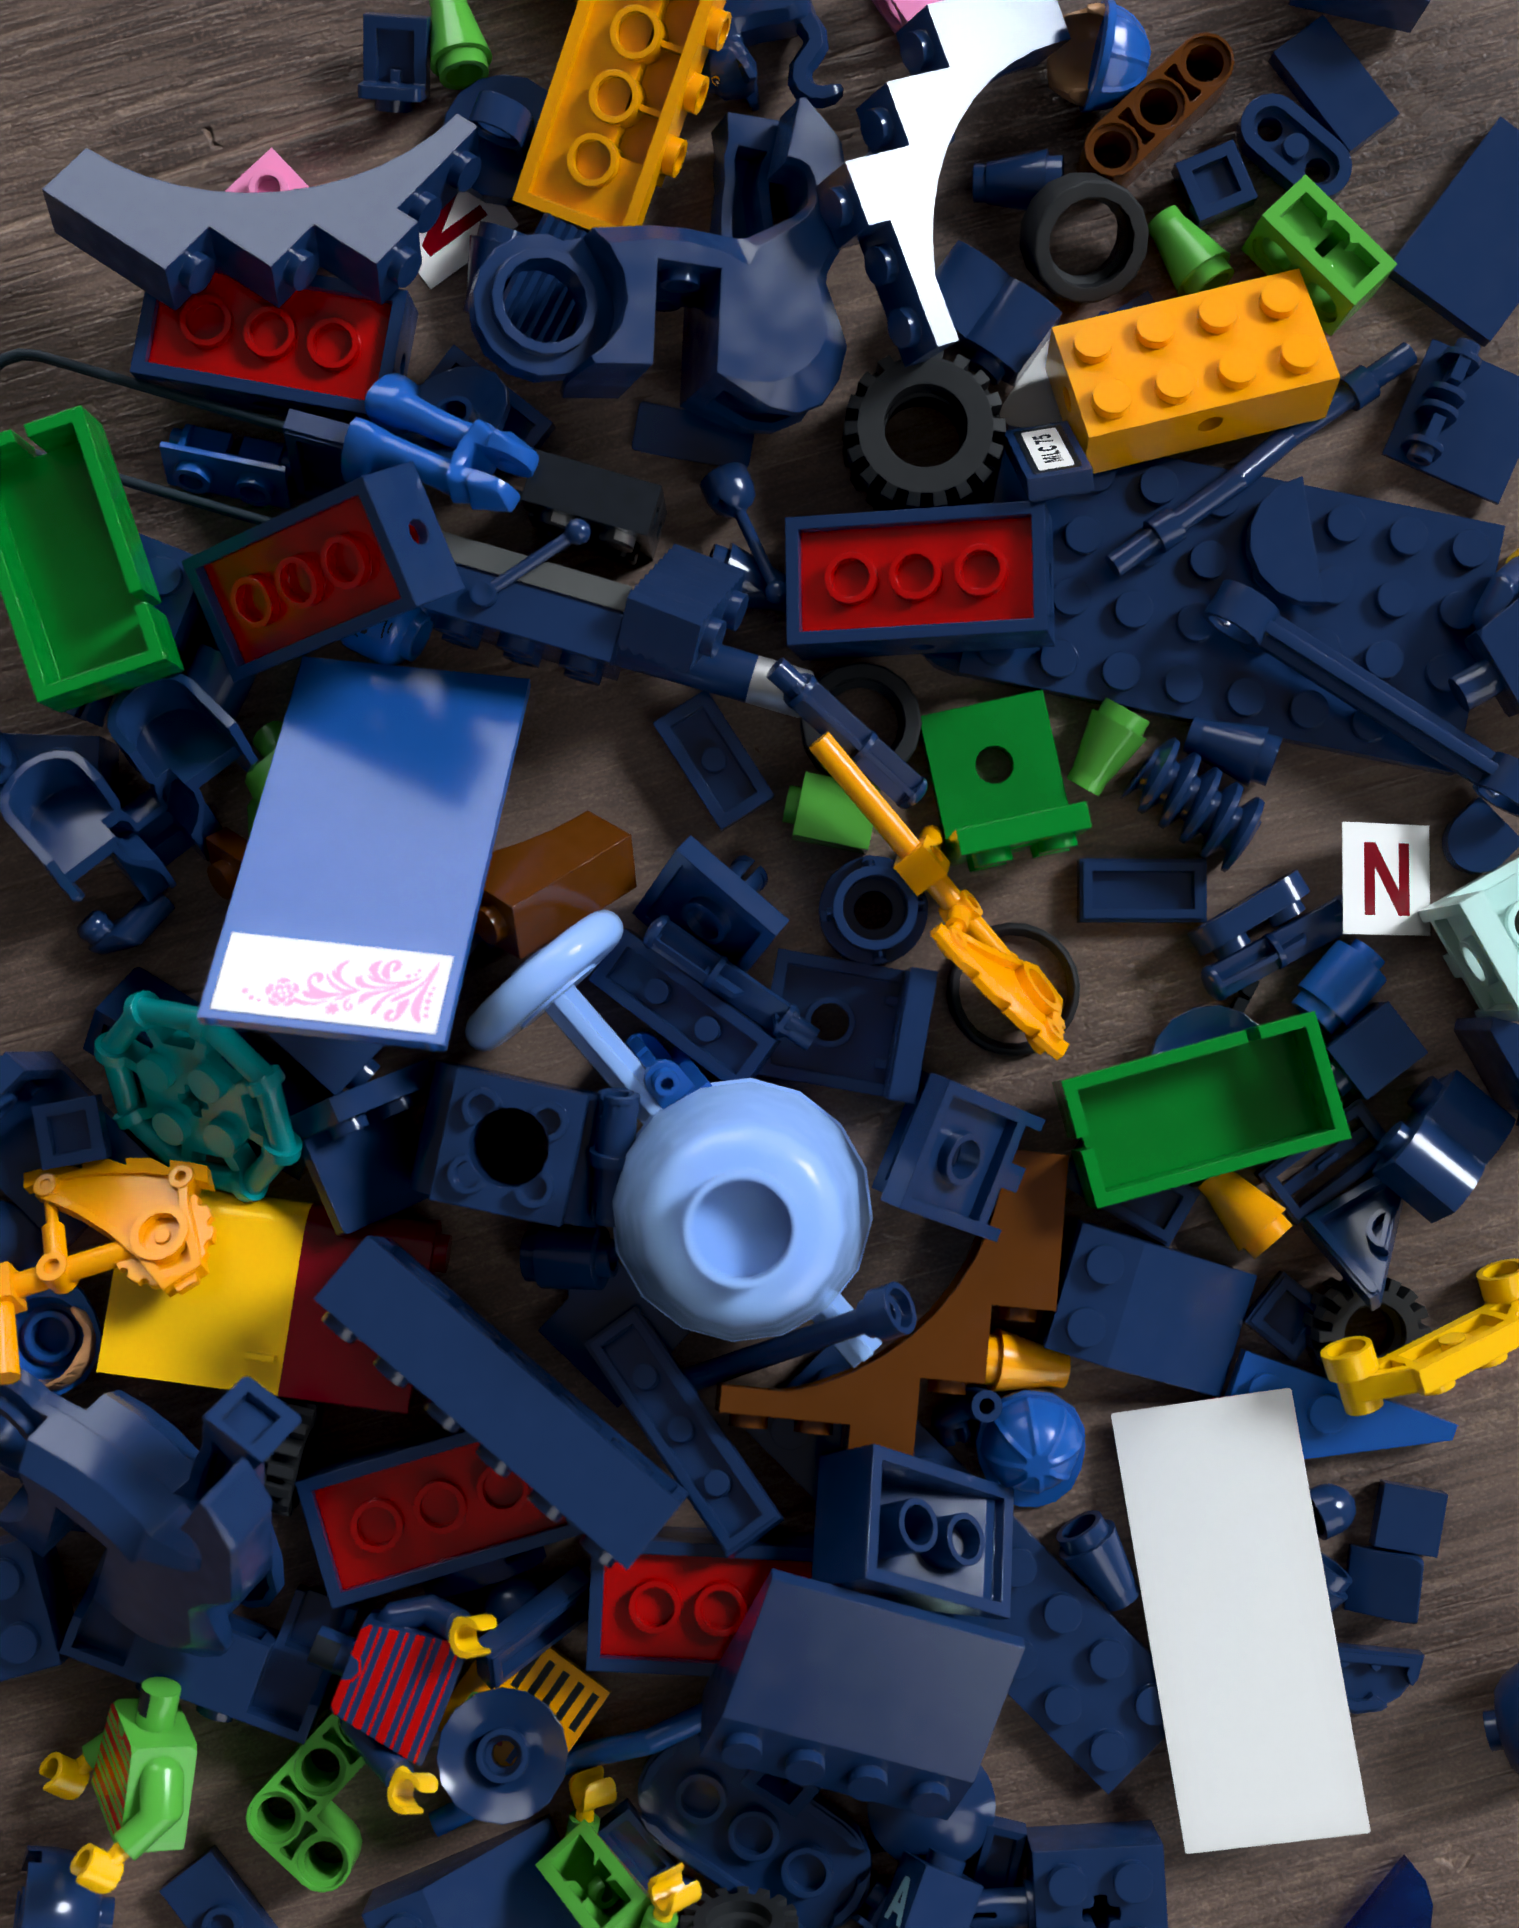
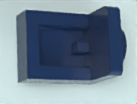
(395, 60)

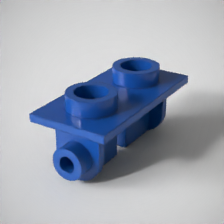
(202, 463)
(667, 1074)

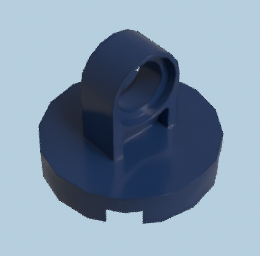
(506, 118)

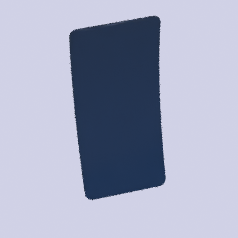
(688, 437)

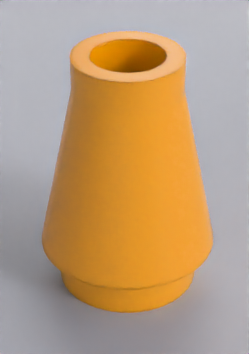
(1245, 1212)
(1023, 1364)

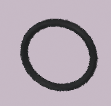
(1072, 995)

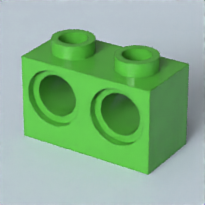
(1332, 252)

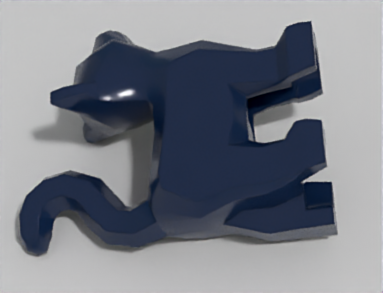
(733, 69)

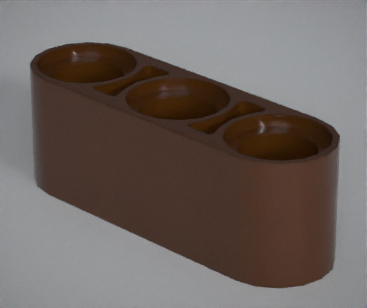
(1165, 88)

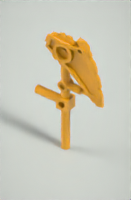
(966, 939)
(140, 1206)

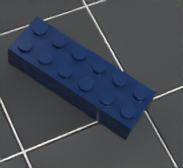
(501, 1399)

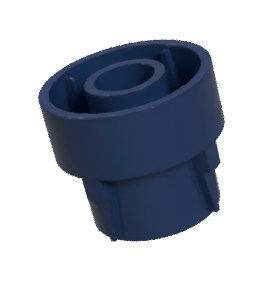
(851, 939)

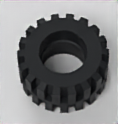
(933, 385)

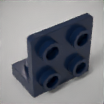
(364, 1148)

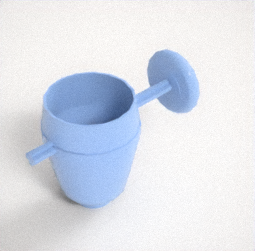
(731, 1202)

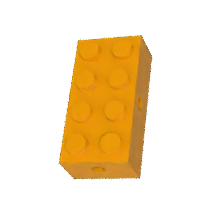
(1192, 371)

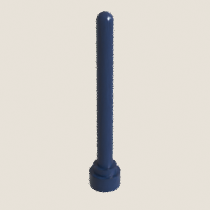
(882, 1314)

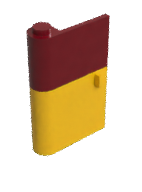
(260, 1309)

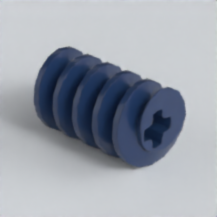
(1196, 802)

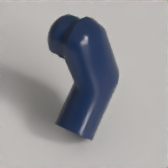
(127, 931)
(953, 1415)

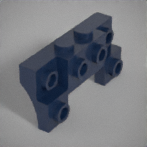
(256, 1681)

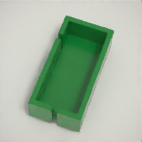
(76, 567)
(1202, 1110)

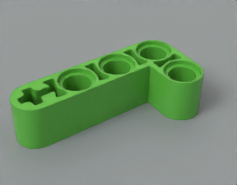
(316, 1814)

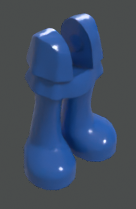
(398, 408)

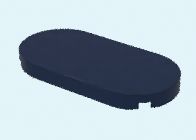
(741, 1839)

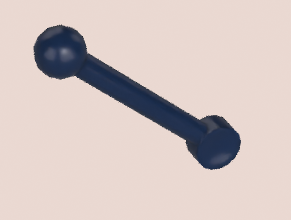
(485, 592)

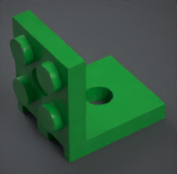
(1025, 811)

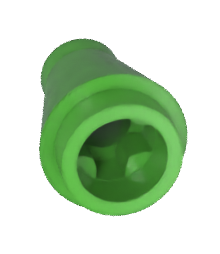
(457, 45)
(1189, 254)
(1107, 744)

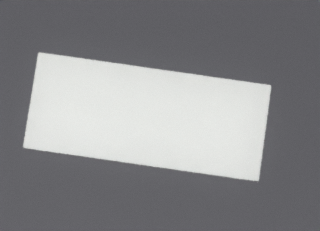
(1239, 1622)

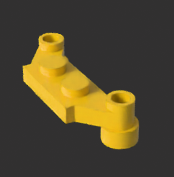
(1435, 1359)

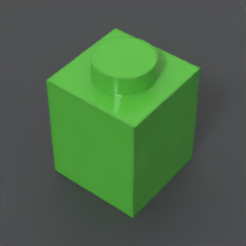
(826, 815)

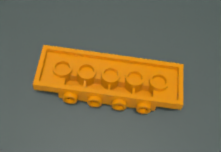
(620, 108)

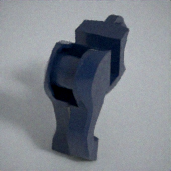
(753, 293)
(179, 1522)

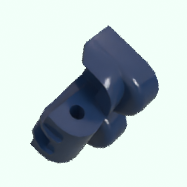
(75, 819)

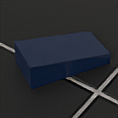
(630, 1841)
(1000, 1854)

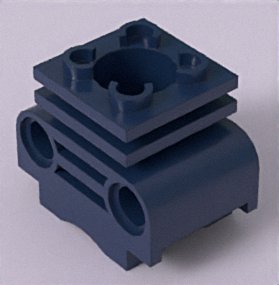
(453, 1156)

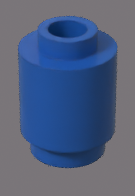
(1340, 984)

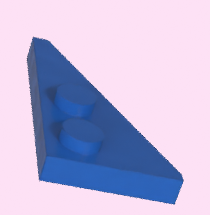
(1322, 1417)

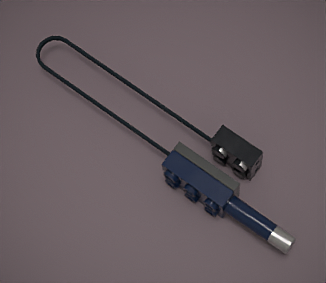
(551, 609)

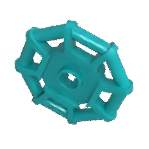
(197, 1096)

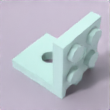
(1482, 938)

